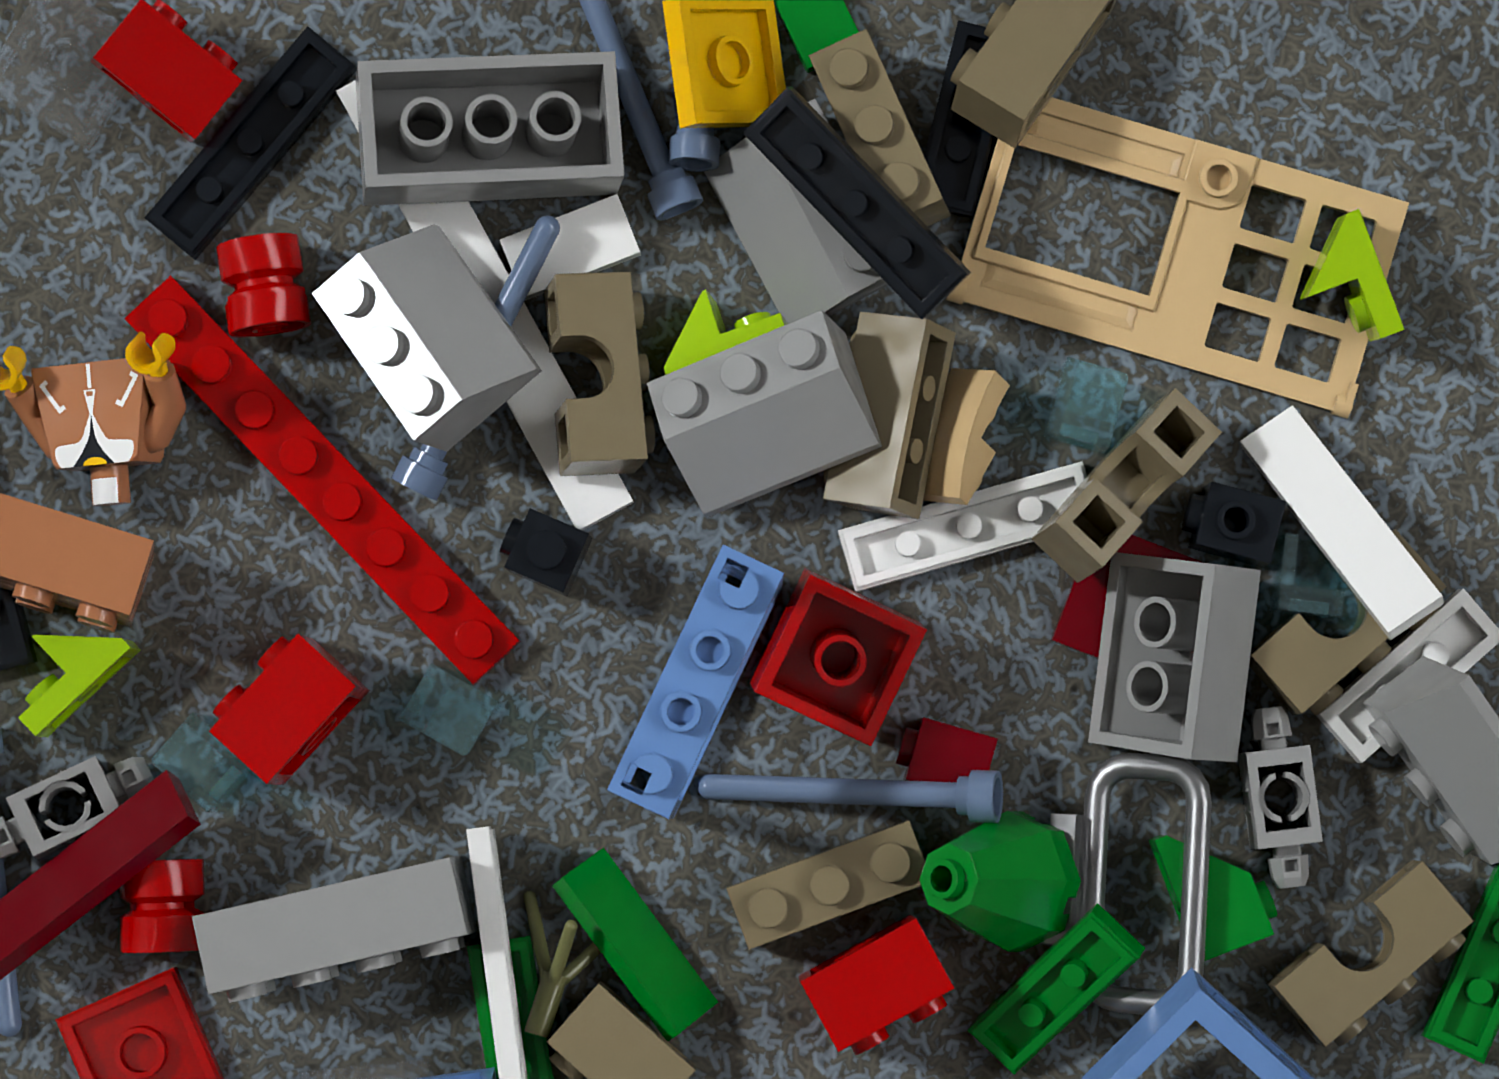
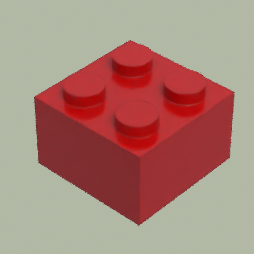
(837, 657)
(287, 708)
(877, 984)

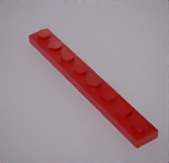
(325, 482)

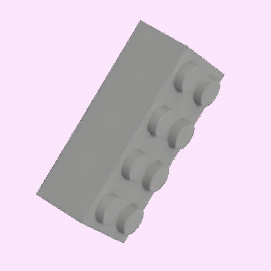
(489, 128)
(333, 925)

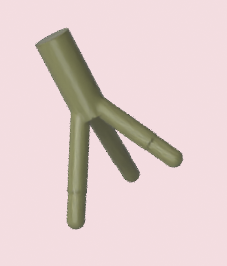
(555, 975)

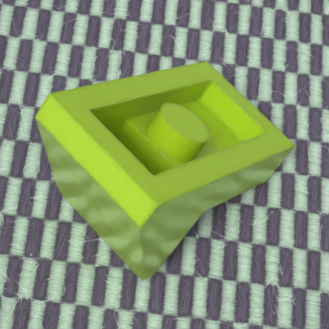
(1353, 260)
(706, 334)
(87, 667)

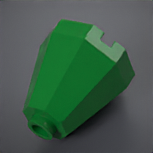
(1004, 881)

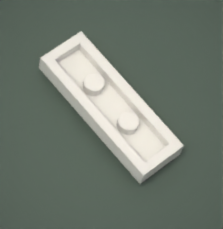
(1452, 636)

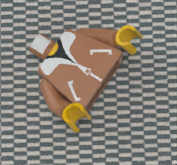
(100, 412)

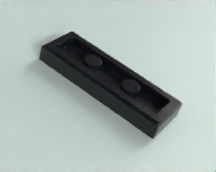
(957, 147)

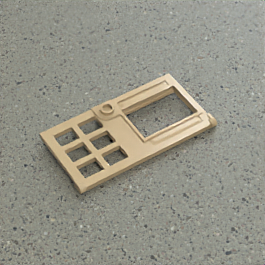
(1190, 272)

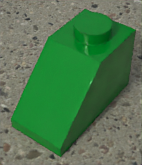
(1235, 904)

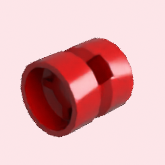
(263, 276)
(162, 907)

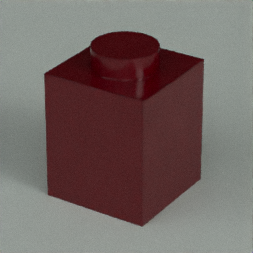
(943, 752)

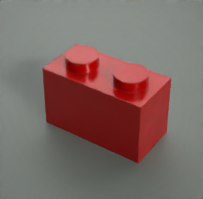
(168, 68)

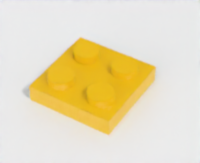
(723, 60)

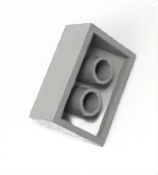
(787, 239)
(427, 335)
(765, 413)
(1174, 657)
(1451, 747)

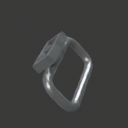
(1089, 845)

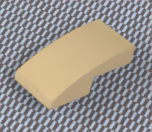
(959, 451)

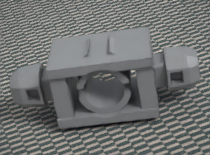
(127, 780)
(1288, 865)

